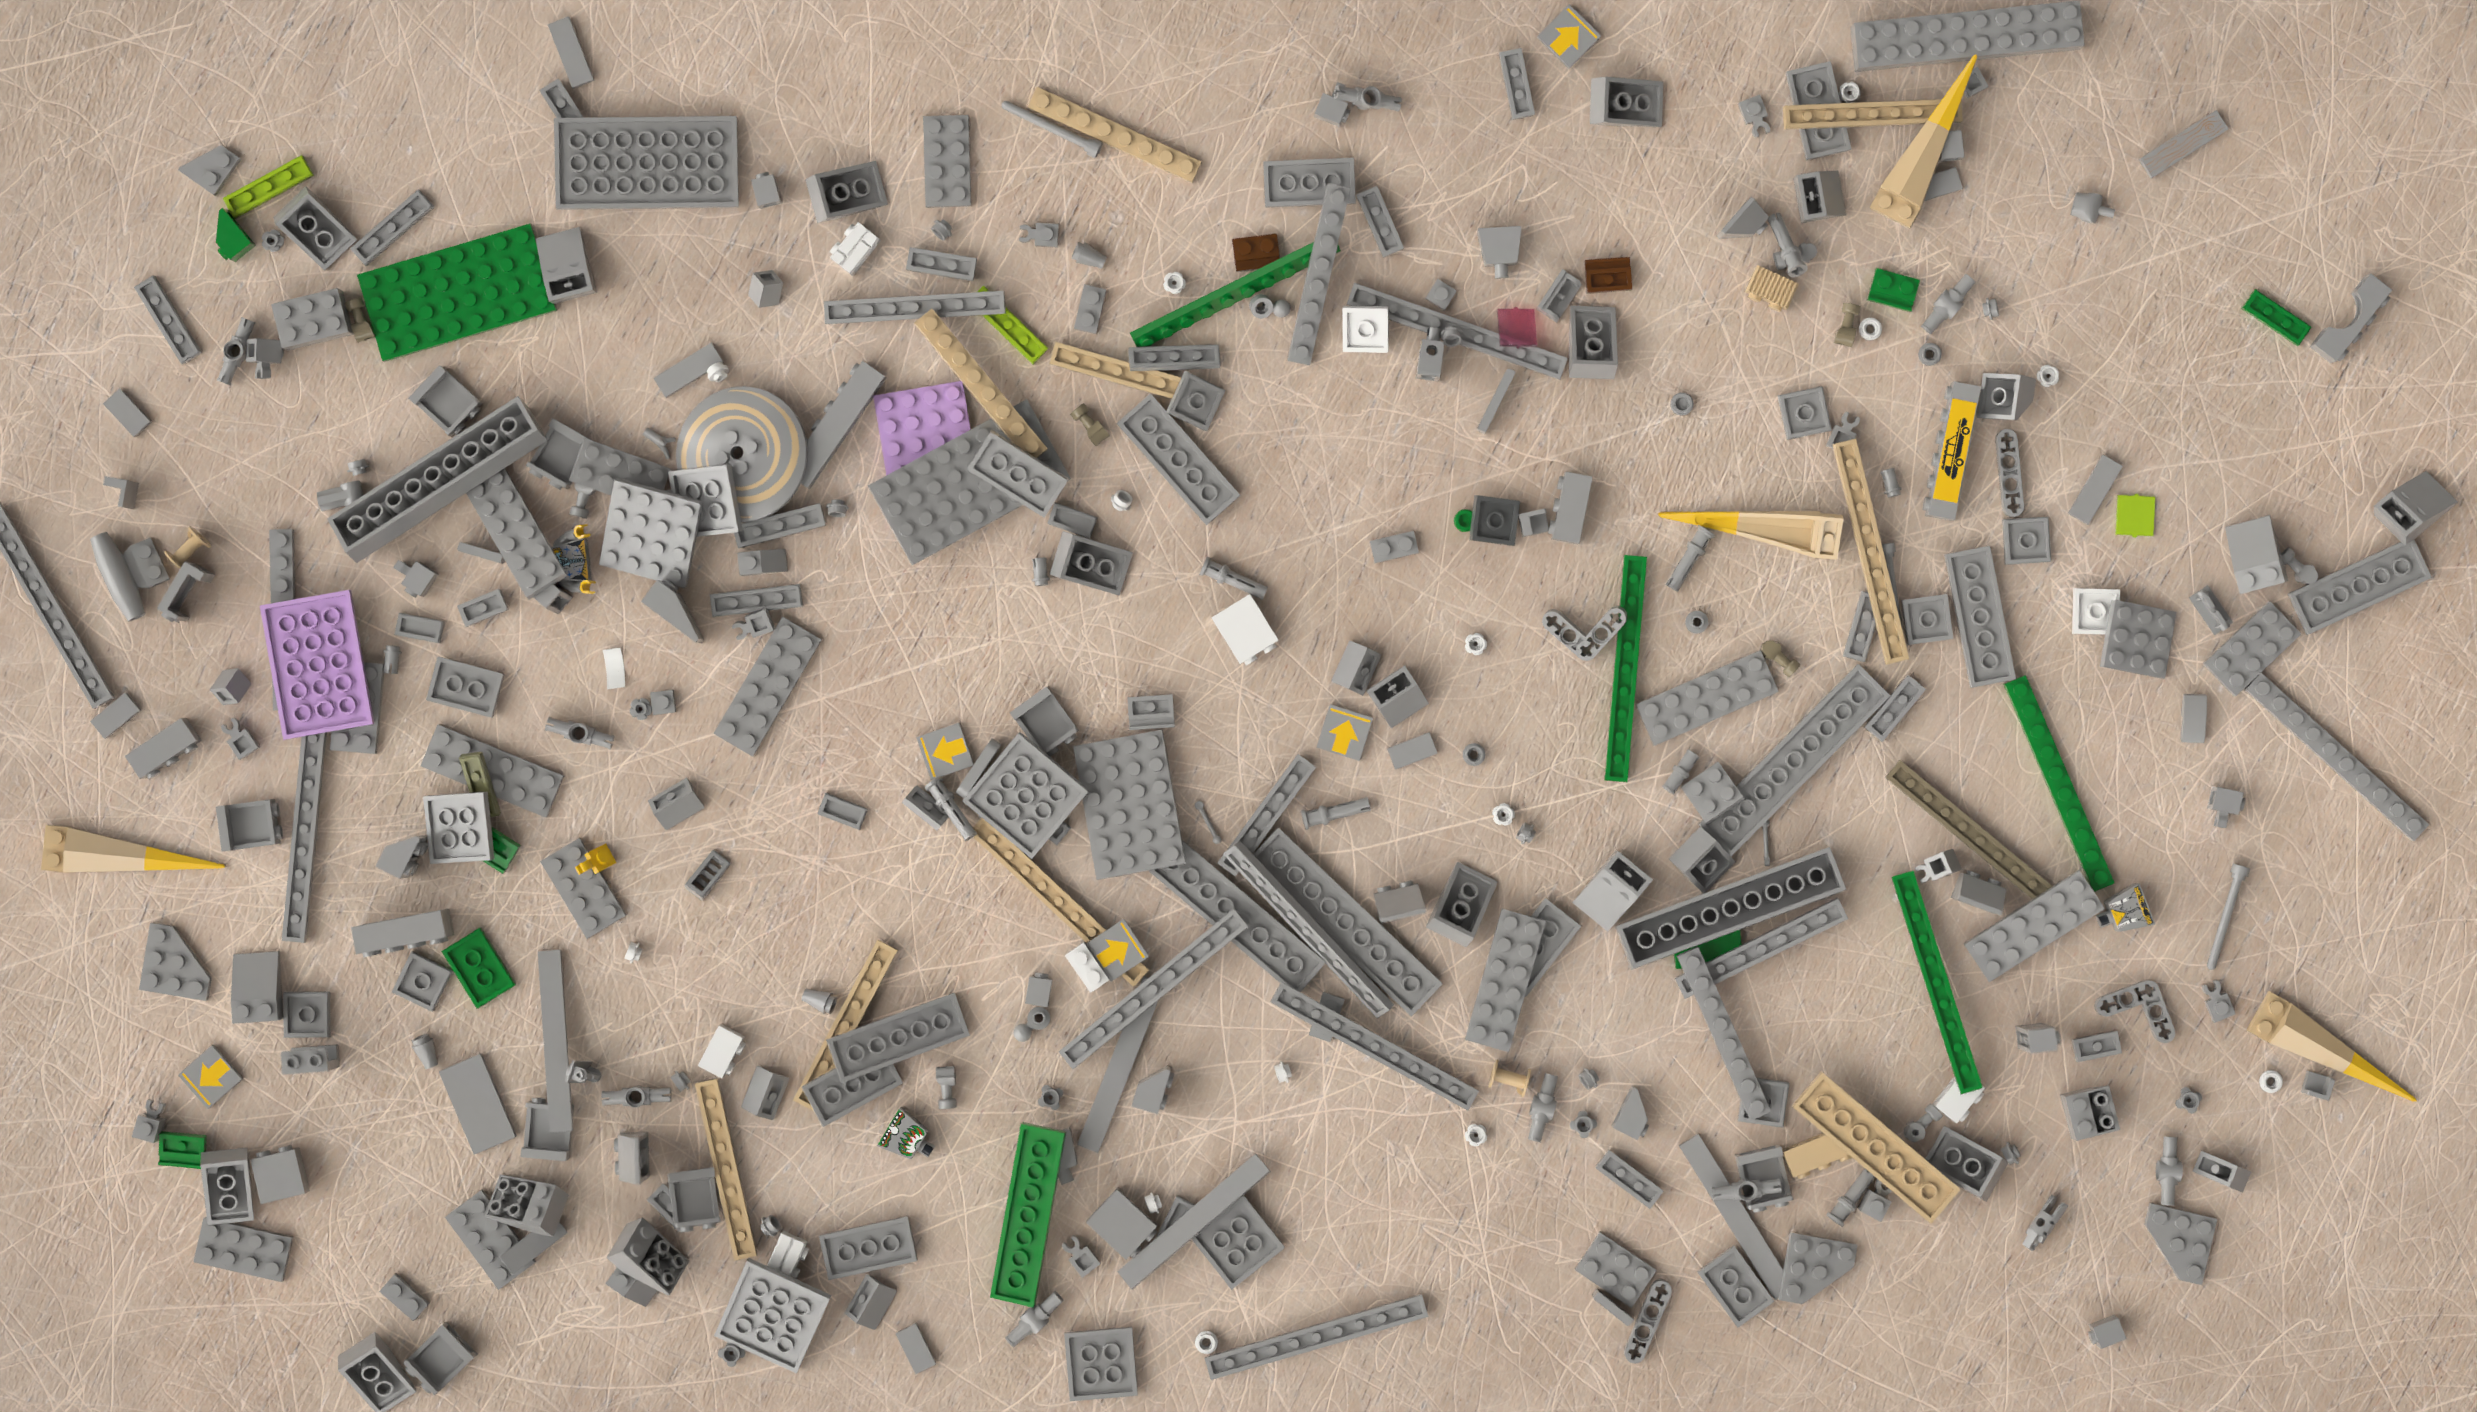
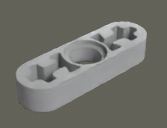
(978, 768)

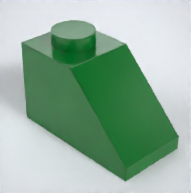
(231, 237)

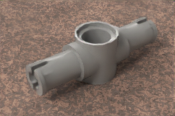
(1357, 97)
(1948, 304)
(240, 339)
(568, 730)
(624, 1097)
(1542, 1107)
(2169, 1171)
(1758, 1189)
(1034, 1319)

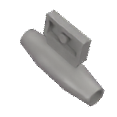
(127, 572)

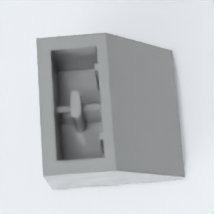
(1819, 195)
(1397, 696)
(401, 857)
(1151, 1091)
(2090, 1112)

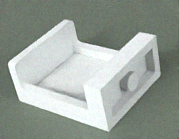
(1245, 630)

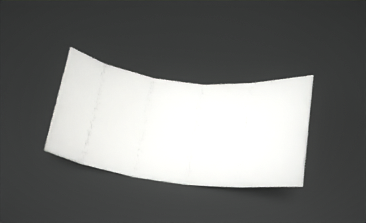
(614, 668)

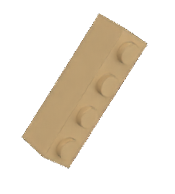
(1812, 1154)

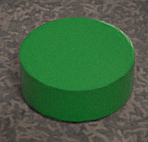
(1463, 520)

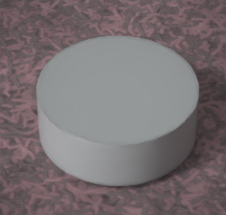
(1681, 403)

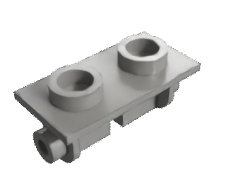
(2211, 610)
(581, 1071)

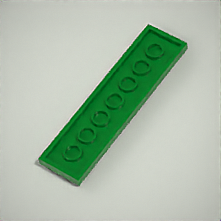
(1028, 1214)

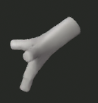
(659, 440)

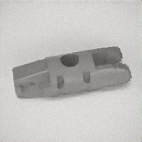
(2039, 1233)

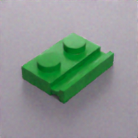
(1893, 290)
(504, 851)
(181, 1149)

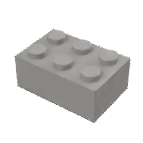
(312, 319)

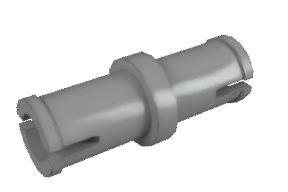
(1680, 772)

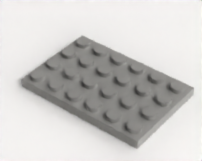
(1130, 805)

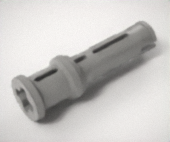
(1790, 253)
(1695, 549)
(1223, 574)
(945, 800)
(1325, 814)
(1847, 1203)

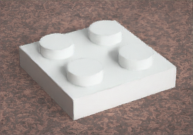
(1366, 329)
(2092, 610)

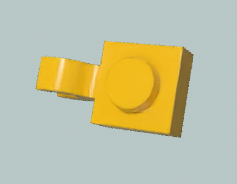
(597, 860)

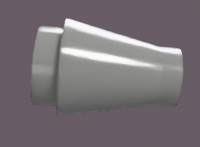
(1087, 255)
(820, 1000)
(425, 1050)

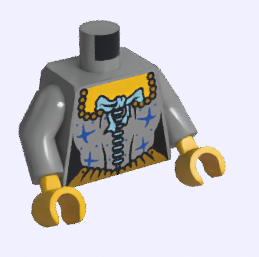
(575, 560)

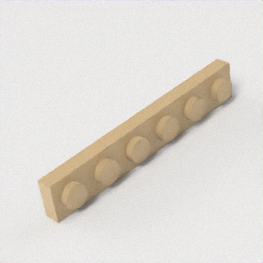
(1113, 370)

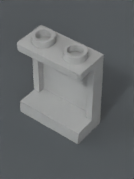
(446, 401)
(557, 455)
(180, 589)
(1045, 721)
(249, 825)
(310, 1059)
(538, 1140)
(1764, 1165)
(693, 1199)
(1122, 1224)
(439, 1359)

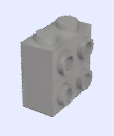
(279, 1174)

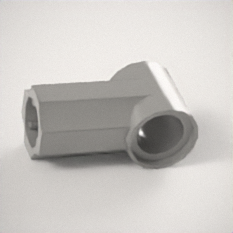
(339, 496)

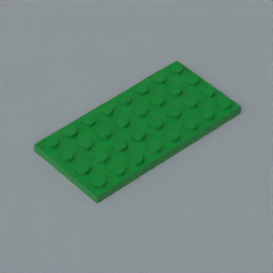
(455, 292)

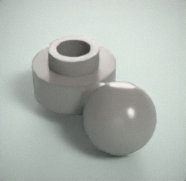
(1280, 308)
(1024, 1031)

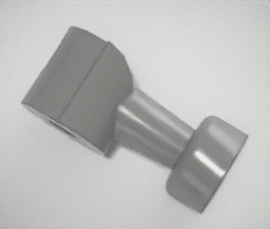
(1808, 252)
(582, 498)
(2303, 573)
(946, 1078)
(1916, 1130)

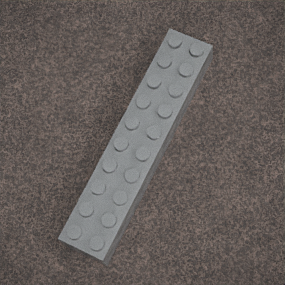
(1964, 34)
(437, 479)
(1730, 908)

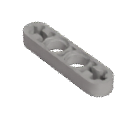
(2005, 473)
(1650, 1322)

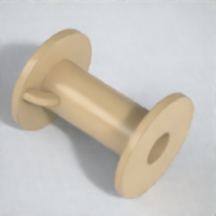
(187, 548)
(1510, 1078)

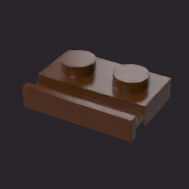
(1255, 251)
(1608, 275)

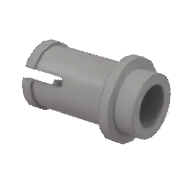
(1890, 483)
(1040, 572)
(391, 657)

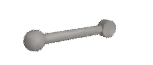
(1199, 806)
(1766, 848)

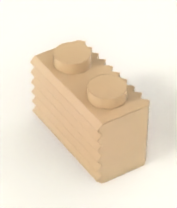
(1771, 288)

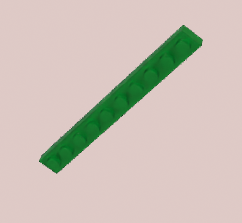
(1223, 297)
(1625, 669)
(2059, 783)
(1936, 982)

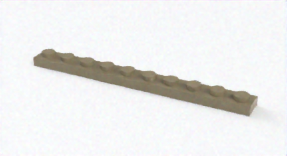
(1967, 830)

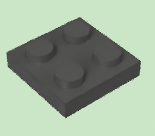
(1494, 520)

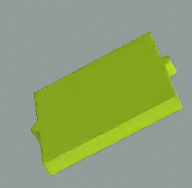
(2135, 515)

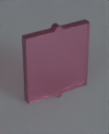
(1517, 327)

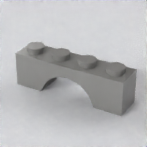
(2368, 296)

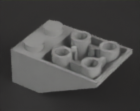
(565, 266)
(2413, 507)
(1612, 890)
(527, 1204)
(648, 1256)

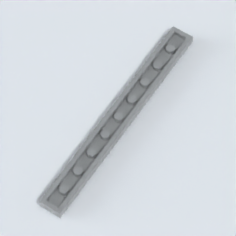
(1473, 336)
(52, 613)
(2336, 757)
(304, 838)
(1308, 929)
(1153, 989)
(1374, 1046)
(1316, 1336)

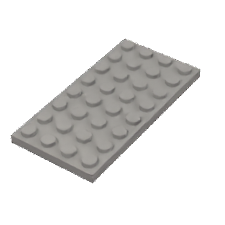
(646, 162)
(940, 500)

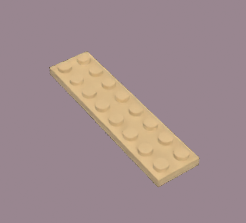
(1876, 1147)

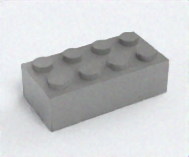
(402, 931)

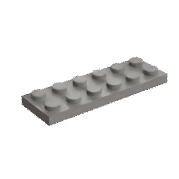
(1178, 459)
(516, 534)
(2359, 586)
(1980, 616)
(767, 686)
(1707, 698)
(511, 776)
(2034, 926)
(1505, 980)
(897, 1037)

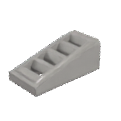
(713, 879)

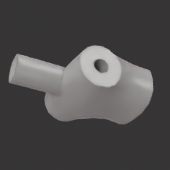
(2089, 206)

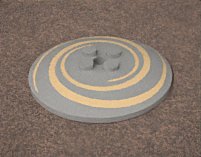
(770, 440)

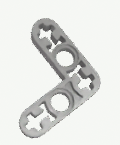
(1581, 638)
(2146, 1002)

